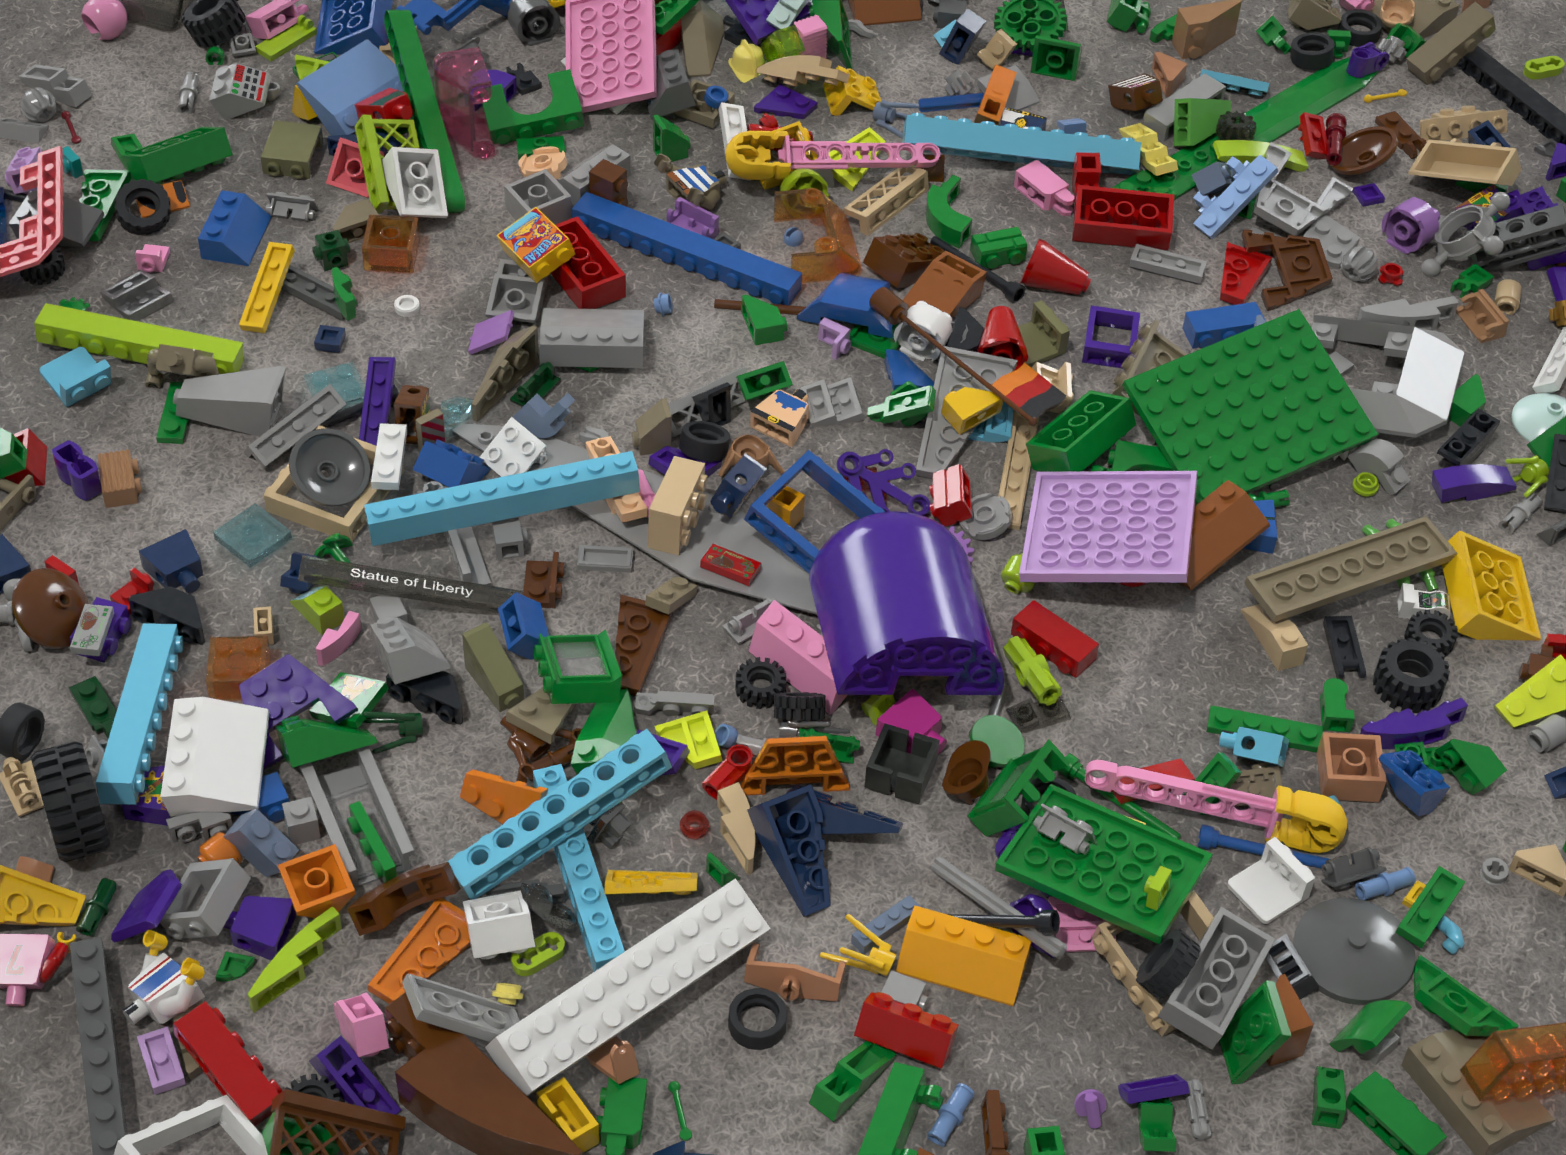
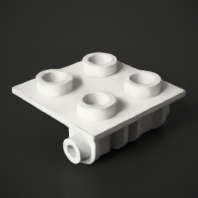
(514, 450)

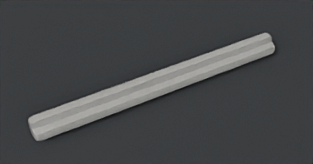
(995, 905)

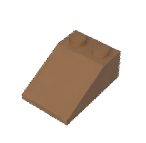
(1204, 27)

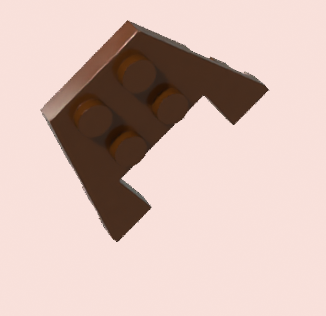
(1299, 263)

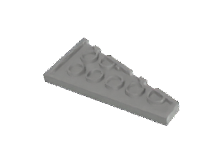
(940, 439)

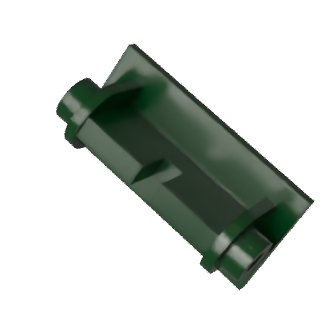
(540, 383)

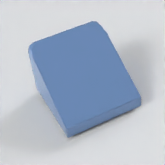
(1072, 126)

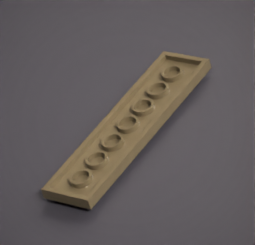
(1349, 569)

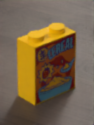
(536, 244)

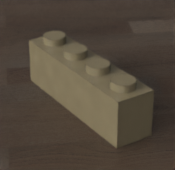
(1451, 43)

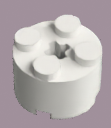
(930, 320)

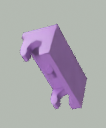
(694, 218)

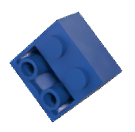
(449, 464)

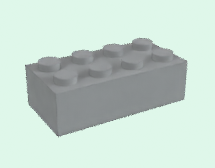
(1219, 980)

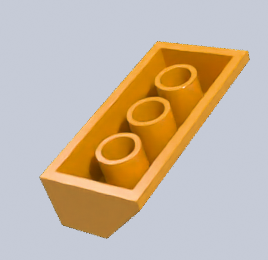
(963, 955)

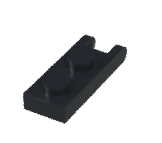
(1344, 645)

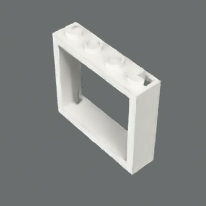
(190, 1122)

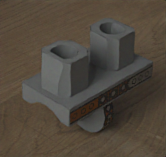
(609, 826)

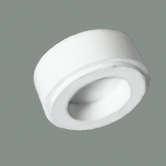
(406, 305)

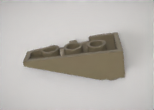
(1313, 13)
(701, 39)
(510, 364)

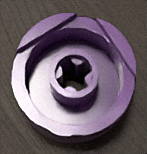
(1411, 225)

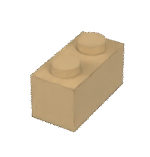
(264, 623)

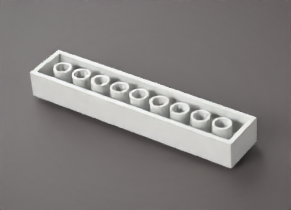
(627, 988)

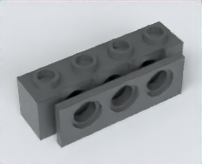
(1526, 238)

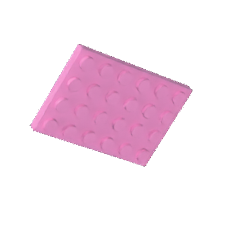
(611, 51)

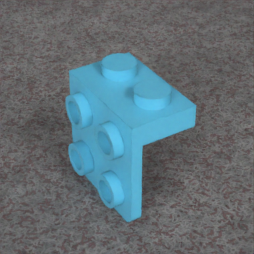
(76, 375)

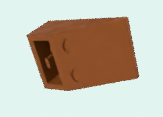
(948, 284)

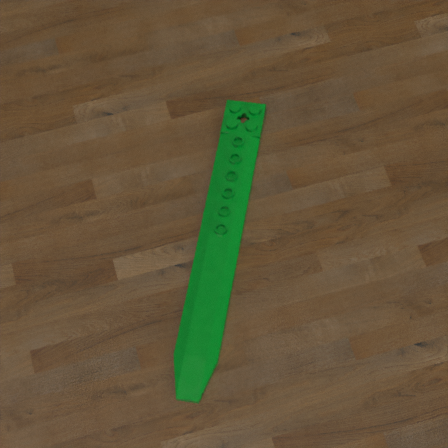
(1272, 118)

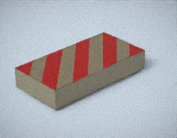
(430, 428)

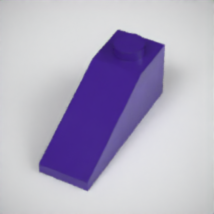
(352, 1077)

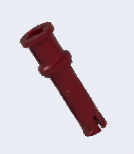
(1335, 134)

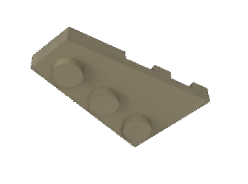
(539, 716)

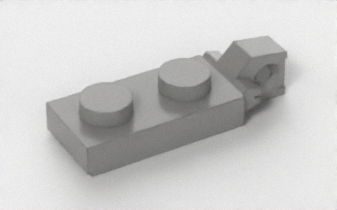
(674, 702)

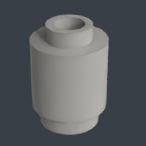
(1547, 733)

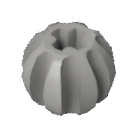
(38, 105)
(1359, 264)

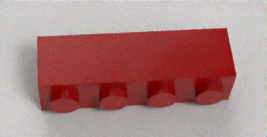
(226, 1062)

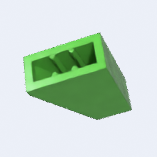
(1197, 119)

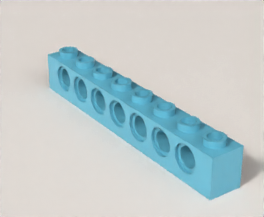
(553, 827)
(583, 884)

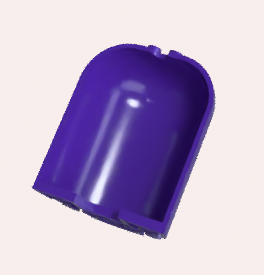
(902, 603)

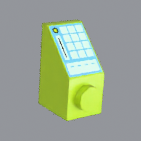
(320, 608)

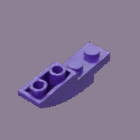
(1424, 727)

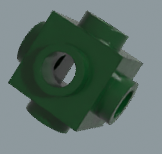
(331, 250)

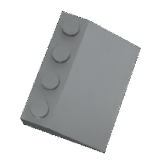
(592, 337)

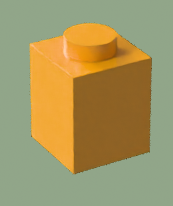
(788, 506)

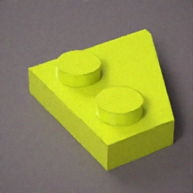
(697, 734)

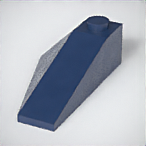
(845, 818)
(793, 841)

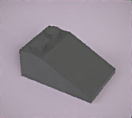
(78, 220)

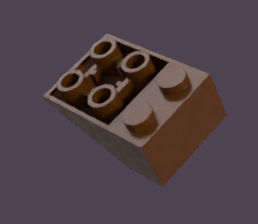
(901, 257)

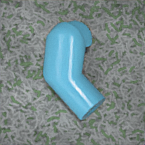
(1454, 934)

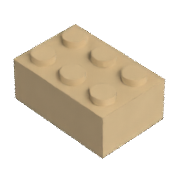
(677, 505)

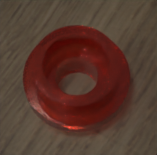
(694, 817)

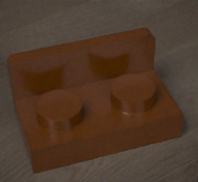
(542, 581)

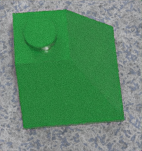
(1056, 58)

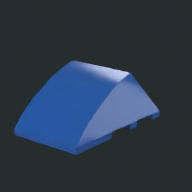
(848, 301)

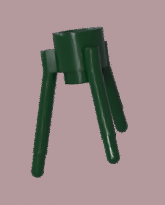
(408, 724)

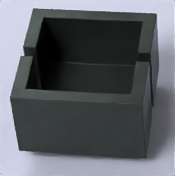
(898, 771)

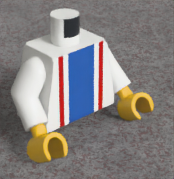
(163, 985)

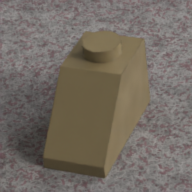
(354, 220)
(653, 429)

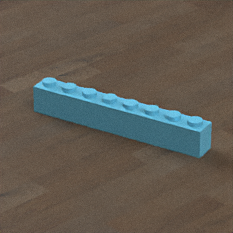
(139, 714)

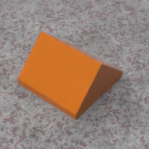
(317, 882)

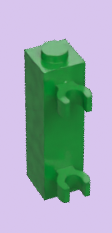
(898, 1109)

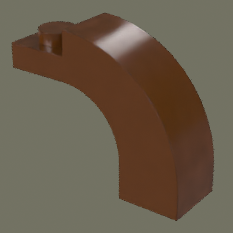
(394, 897)

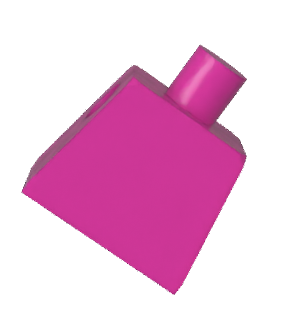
(916, 715)

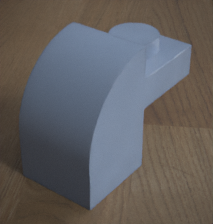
(541, 418)

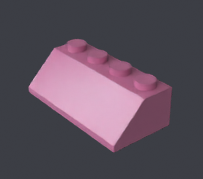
(796, 649)

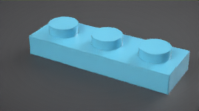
(1235, 83)

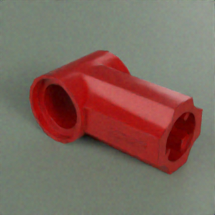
(728, 771)

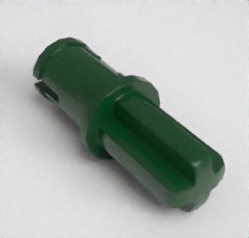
(97, 907)

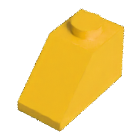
(969, 408)

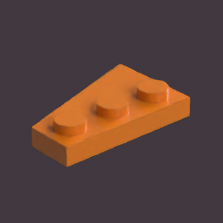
(499, 797)

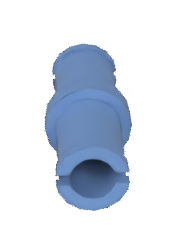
(1385, 884)
(950, 1114)

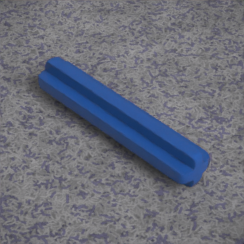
(950, 102)

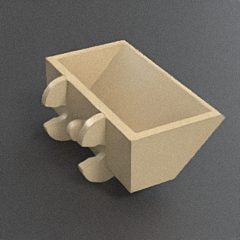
(1468, 162)

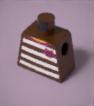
(1143, 93)

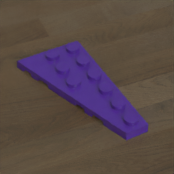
(753, 16)

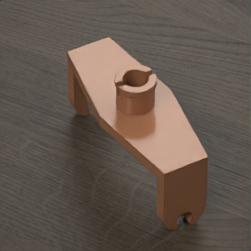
(792, 979)
(615, 1060)

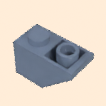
(1213, 178)

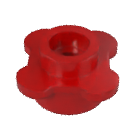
(1391, 274)

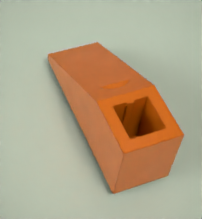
(995, 95)

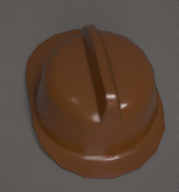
(967, 771)

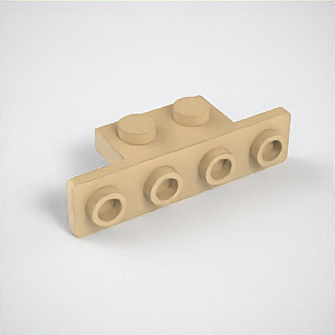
(1456, 124)

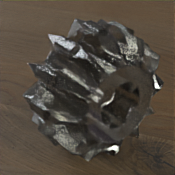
(1235, 126)

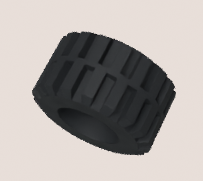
(213, 21)
(1407, 690)

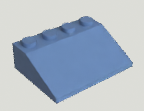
(347, 81)

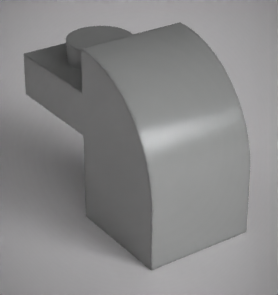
(1383, 460)

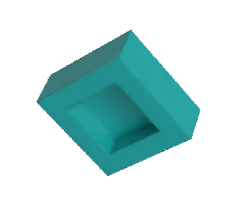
(71, 163)

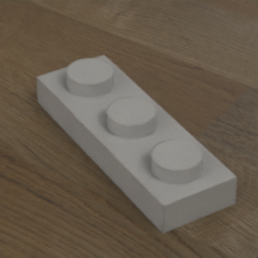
(1168, 263)

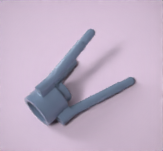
(885, 112)

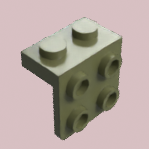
(1044, 334)

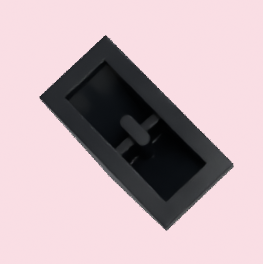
(715, 404)

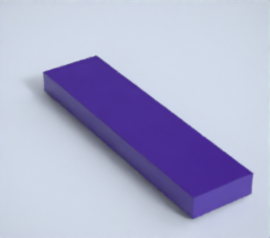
(377, 397)

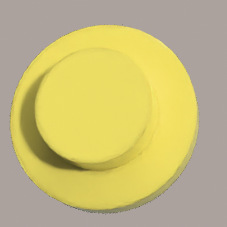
(507, 993)

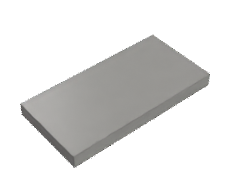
(458, 1009)

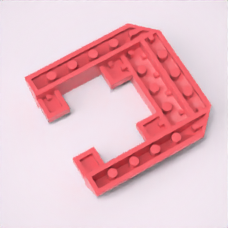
(42, 231)

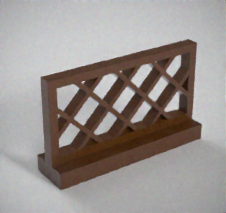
(332, 1115)

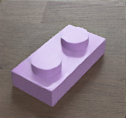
(161, 1060)

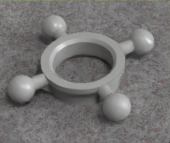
(1479, 237)

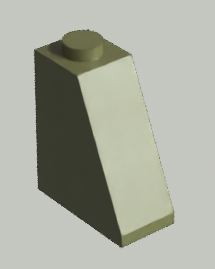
(491, 667)

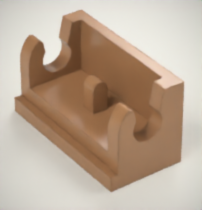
(1482, 316)

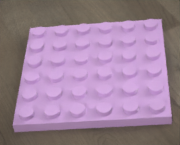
(1110, 527)

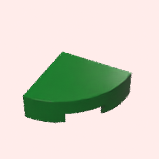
(234, 966)

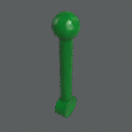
(685, 1133)

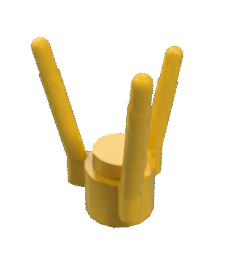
(878, 961)

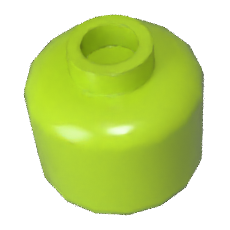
(1011, 577)

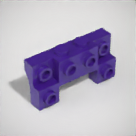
(1528, 203)

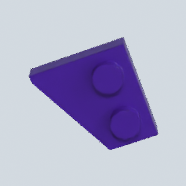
(786, 103)

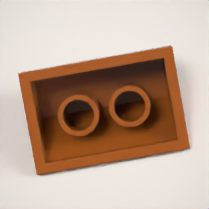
(885, 11)

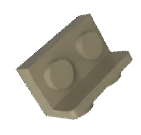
(1259, 781)

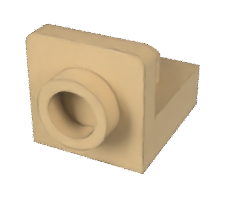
(997, 49)

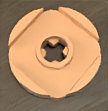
(543, 158)

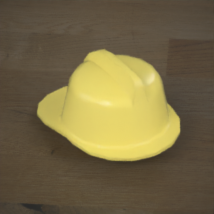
(746, 61)

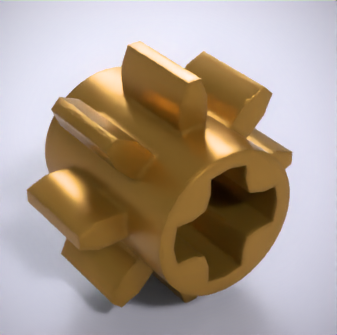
(1558, 313)

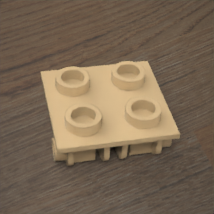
(21, 786)

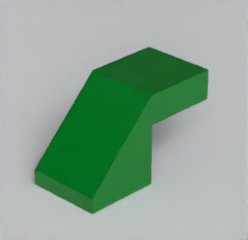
(1156, 1125)

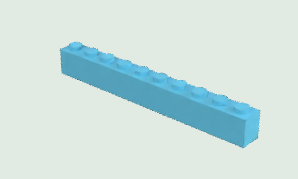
(1019, 144)
(502, 498)

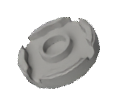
(989, 517)

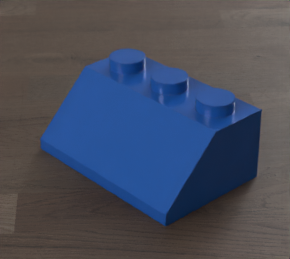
(233, 229)

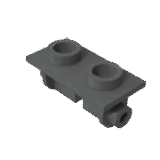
(1363, 867)

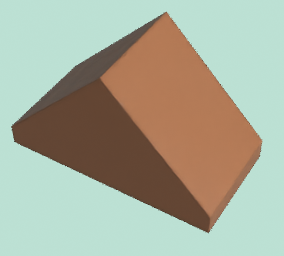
(1169, 71)

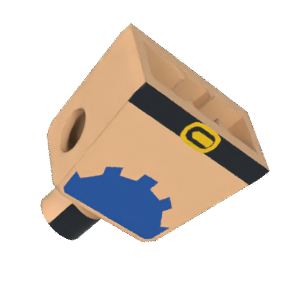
(781, 416)

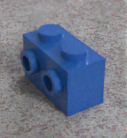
(522, 623)

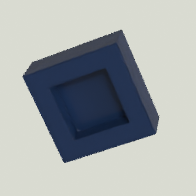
(329, 338)

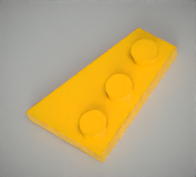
(650, 882)
(36, 901)

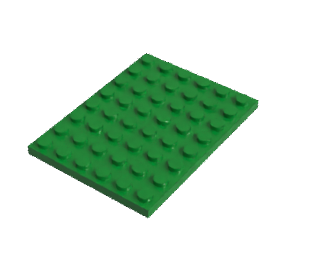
(1251, 407)

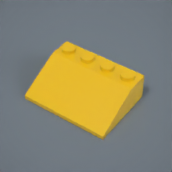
(1489, 592)

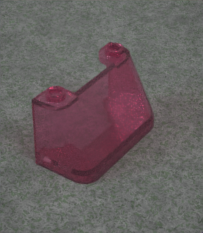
(459, 84)

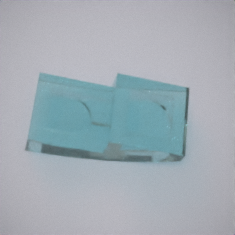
(455, 411)

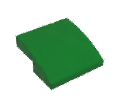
(1370, 1025)

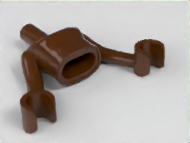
(529, 746)

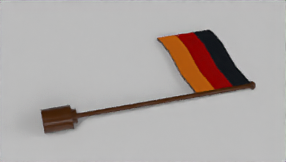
(1021, 389)

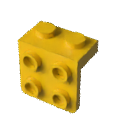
(858, 89)

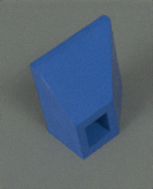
(1413, 781)

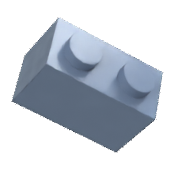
(261, 842)

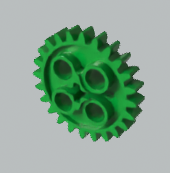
(1029, 18)

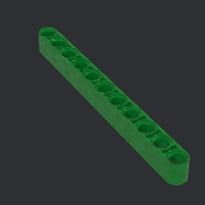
(426, 112)

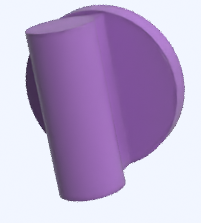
(1091, 1104)

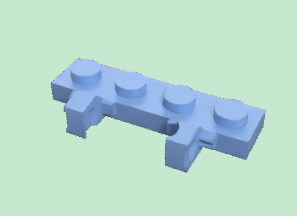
(1246, 185)

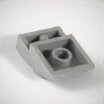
(516, 292)

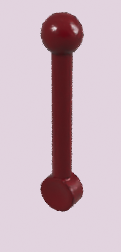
(75, 139)

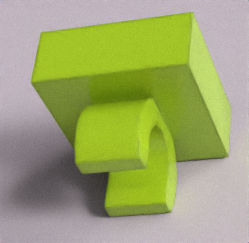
(877, 705)

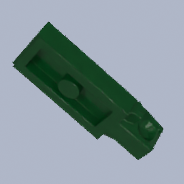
(94, 705)

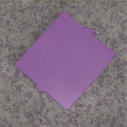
(491, 332)

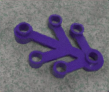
(879, 482)

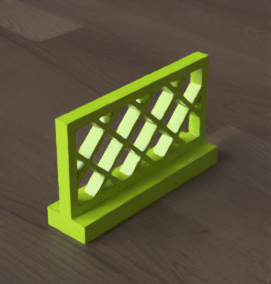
(371, 156)

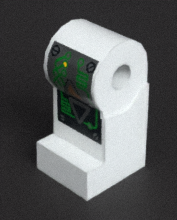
(1412, 601)

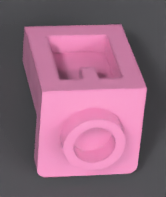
(152, 258)

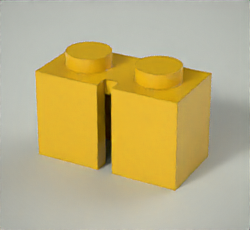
(569, 1114)

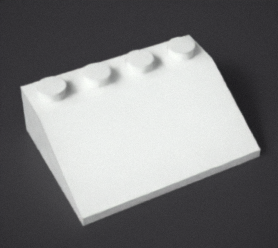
(214, 756)

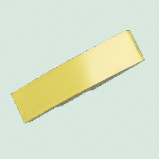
(1153, 153)

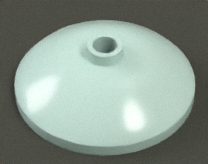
(1537, 413)

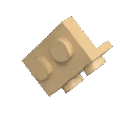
(1060, 379)

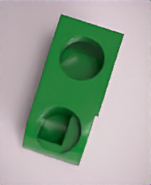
(1333, 707)
(1328, 1097)

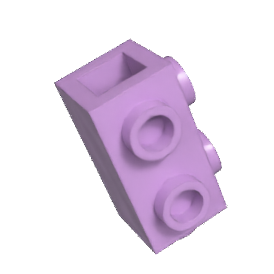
(22, 158)

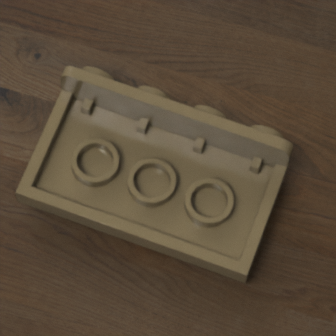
(1147, 353)

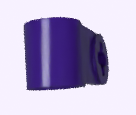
(1366, 60)

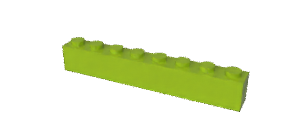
(127, 338)

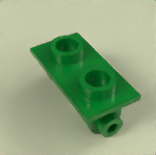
(841, 745)

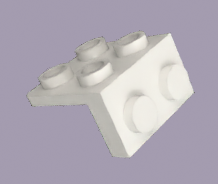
(1273, 883)

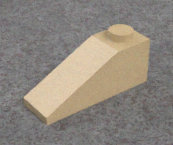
(1279, 639)

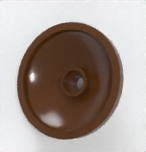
(1366, 150)
(39, 607)

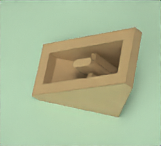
(1541, 866)

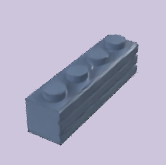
(885, 924)

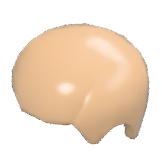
(1397, 12)

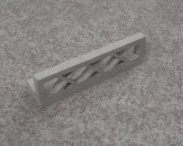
(687, 400)
(295, 425)
(467, 556)

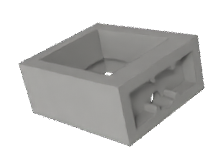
(225, 885)

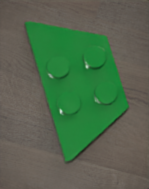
(1455, 1002)

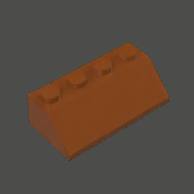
(1220, 529)

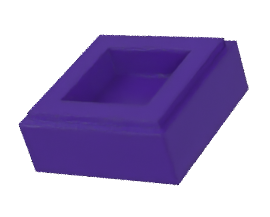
(1368, 194)

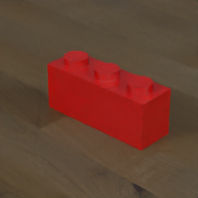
(1055, 639)
(906, 1029)

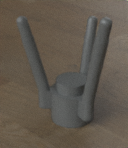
(791, 728)

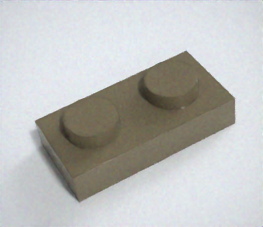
(671, 595)

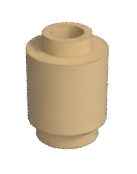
(1508, 296)

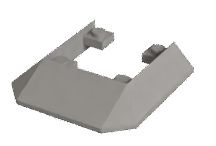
(1426, 382)

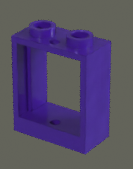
(1096, 351)

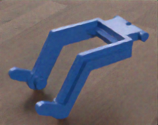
(429, 14)

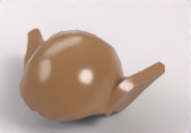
(755, 448)

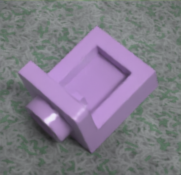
(835, 335)

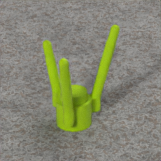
(1533, 471)

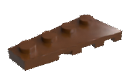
(638, 641)

